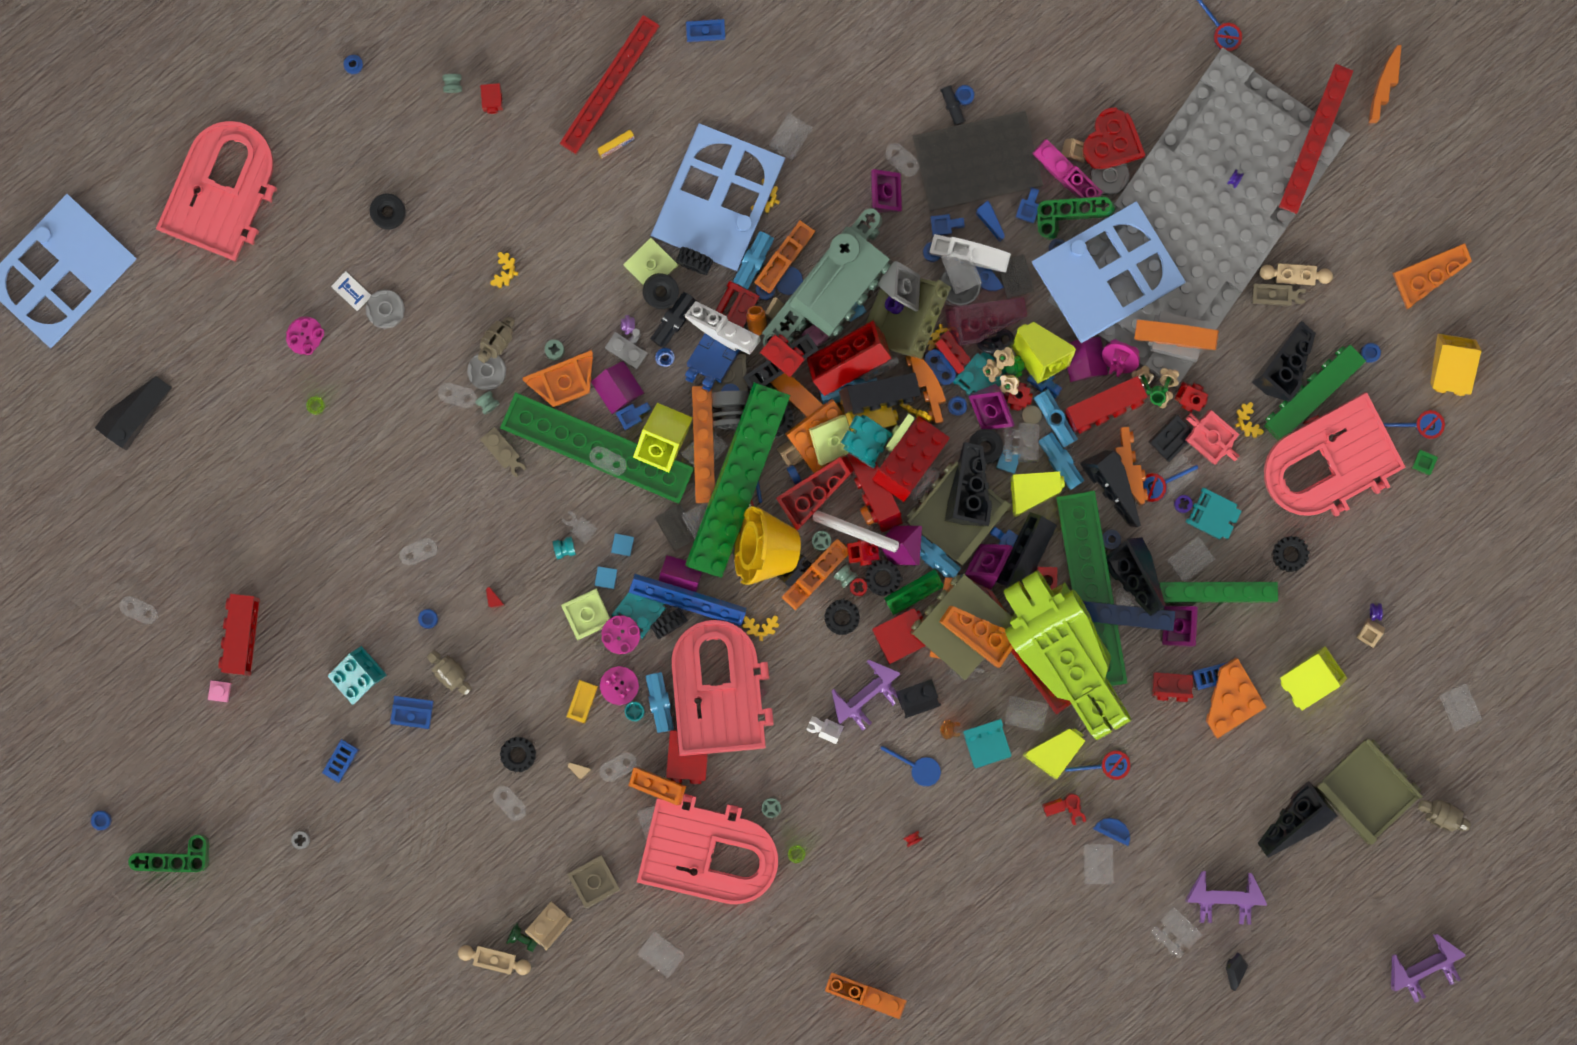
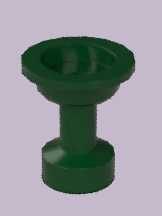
(516, 934)

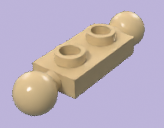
(1296, 274)
(494, 960)

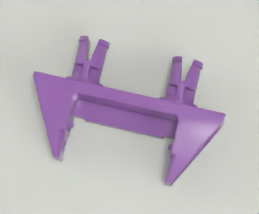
(853, 707)
(1207, 898)
(1410, 977)

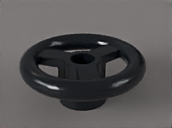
(995, 343)

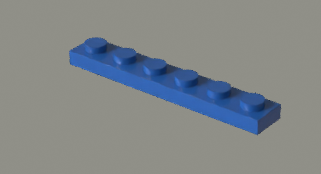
(687, 600)

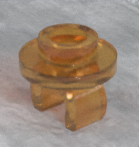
(947, 729)

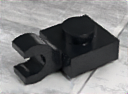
(791, 577)

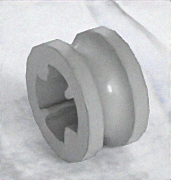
(304, 844)

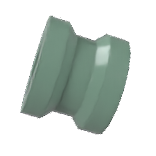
(452, 83)
(556, 352)
(487, 402)
(823, 538)
(845, 576)
(771, 807)

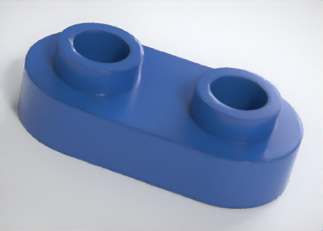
(940, 367)

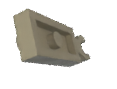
(1275, 294)
(502, 450)

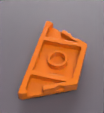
(564, 380)

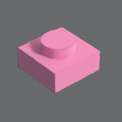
(816, 335)
(219, 691)

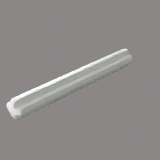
(856, 531)

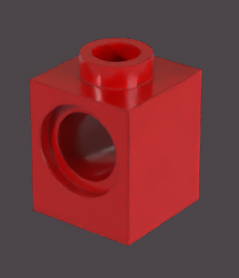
(491, 98)
(1051, 572)

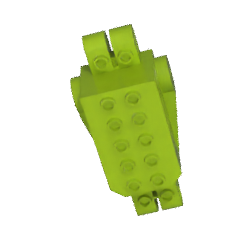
(1064, 650)

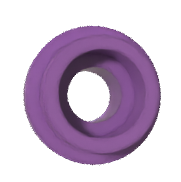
(627, 324)

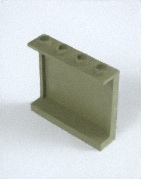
(911, 329)
(954, 539)
(945, 644)
(1368, 790)

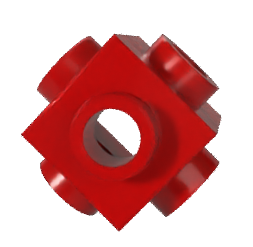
(1191, 396)
(1018, 404)
(862, 552)

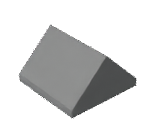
(902, 285)

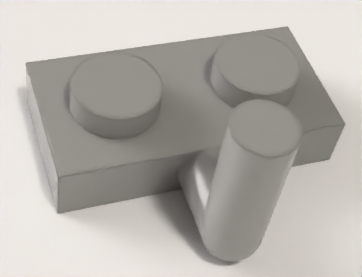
(626, 349)

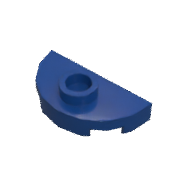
(989, 279)
(1114, 829)

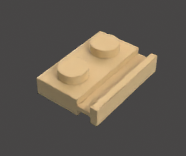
(548, 925)

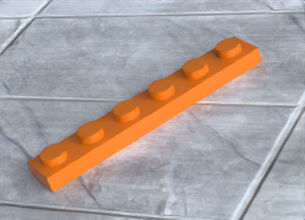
(703, 444)

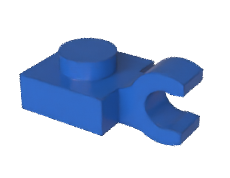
(1028, 208)
(943, 225)
(1046, 384)
(631, 416)
(1005, 538)

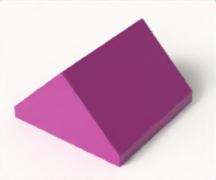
(886, 191)
(1087, 360)
(617, 387)
(991, 408)
(909, 545)
(988, 563)
(678, 574)
(1184, 627)

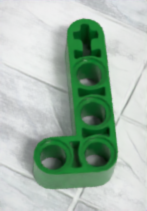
(1075, 213)
(168, 858)

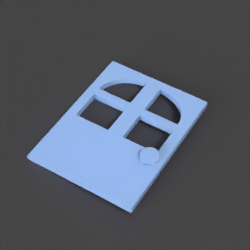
(706, 224)
(81, 248)
(1083, 288)

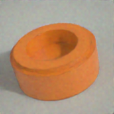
(866, 515)

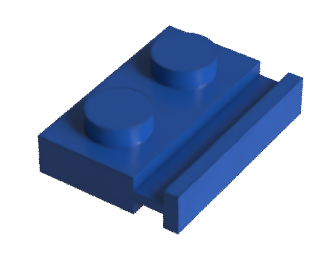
(411, 712)

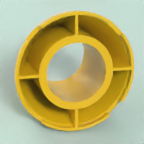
(765, 547)

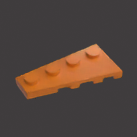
(1422, 277)
(979, 634)

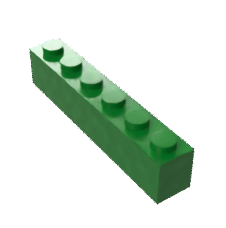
(1315, 392)
(1219, 592)

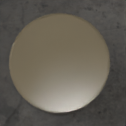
(1031, 415)

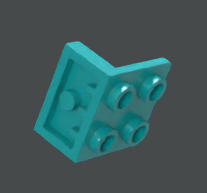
(356, 674)
(987, 743)

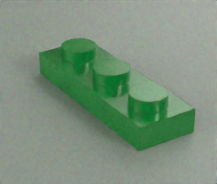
(914, 592)

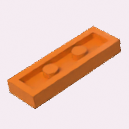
(657, 786)

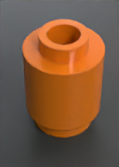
(756, 320)

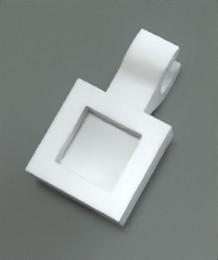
(828, 730)

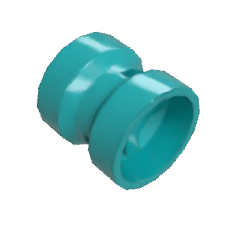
(564, 547)
(634, 711)

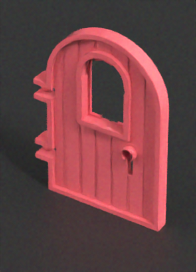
(219, 211)
(1352, 458)
(728, 709)
(688, 841)

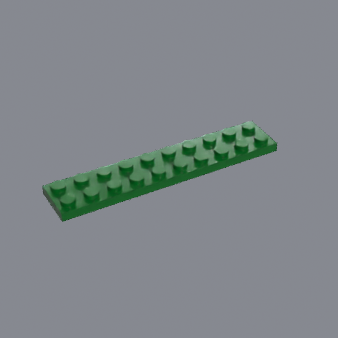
(577, 439)
(737, 480)
(1089, 568)

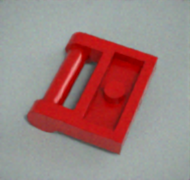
(741, 305)

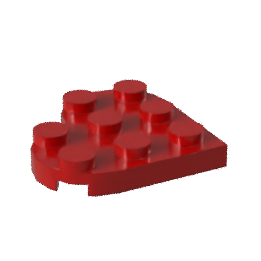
(1113, 141)

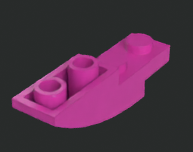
(1065, 171)

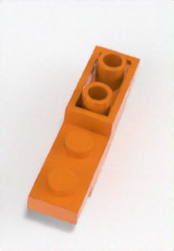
(928, 380)
(1134, 472)
(865, 995)

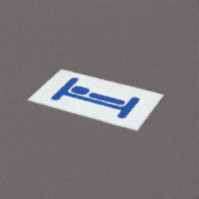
(351, 291)

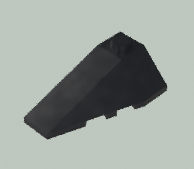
(1284, 369)
(129, 416)
(1111, 475)
(969, 492)
(1135, 569)
(1302, 817)

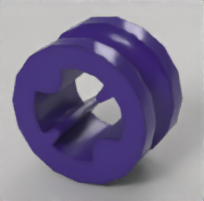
(1235, 178)
(895, 309)
(1188, 506)
(1376, 612)

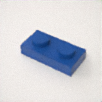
(705, 30)

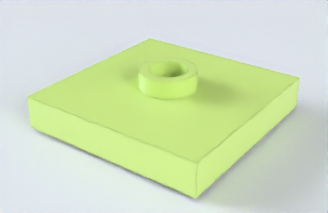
(648, 261)
(898, 433)
(828, 438)
(586, 614)

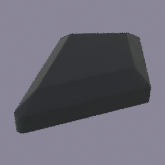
(1235, 970)

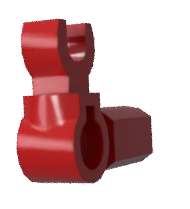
(1070, 801)

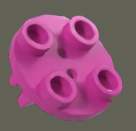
(308, 327)
(1120, 357)
(629, 638)
(625, 692)

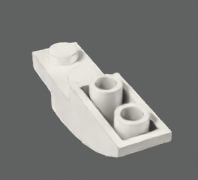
(981, 254)
(722, 330)

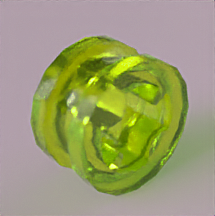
(319, 409)
(794, 848)

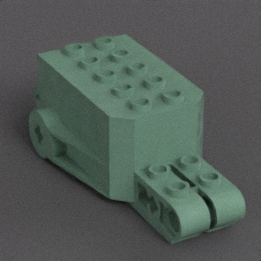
(835, 283)

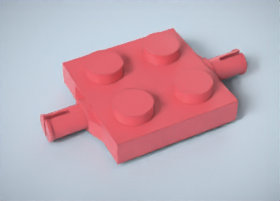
(1212, 437)

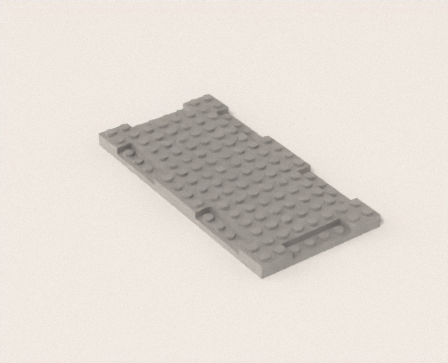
(1206, 225)

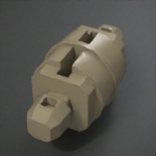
(496, 339)
(449, 672)
(1444, 815)

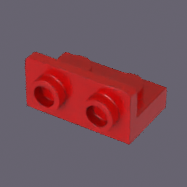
(952, 351)
(782, 354)
(1172, 685)

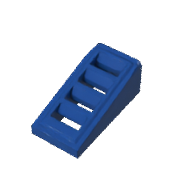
(990, 220)
(1197, 678)
(342, 744)

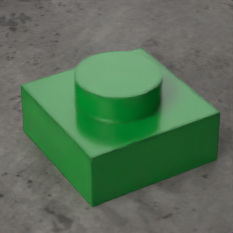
(1424, 462)

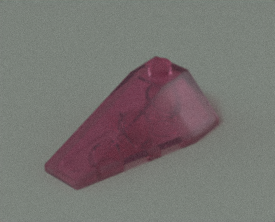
(978, 321)

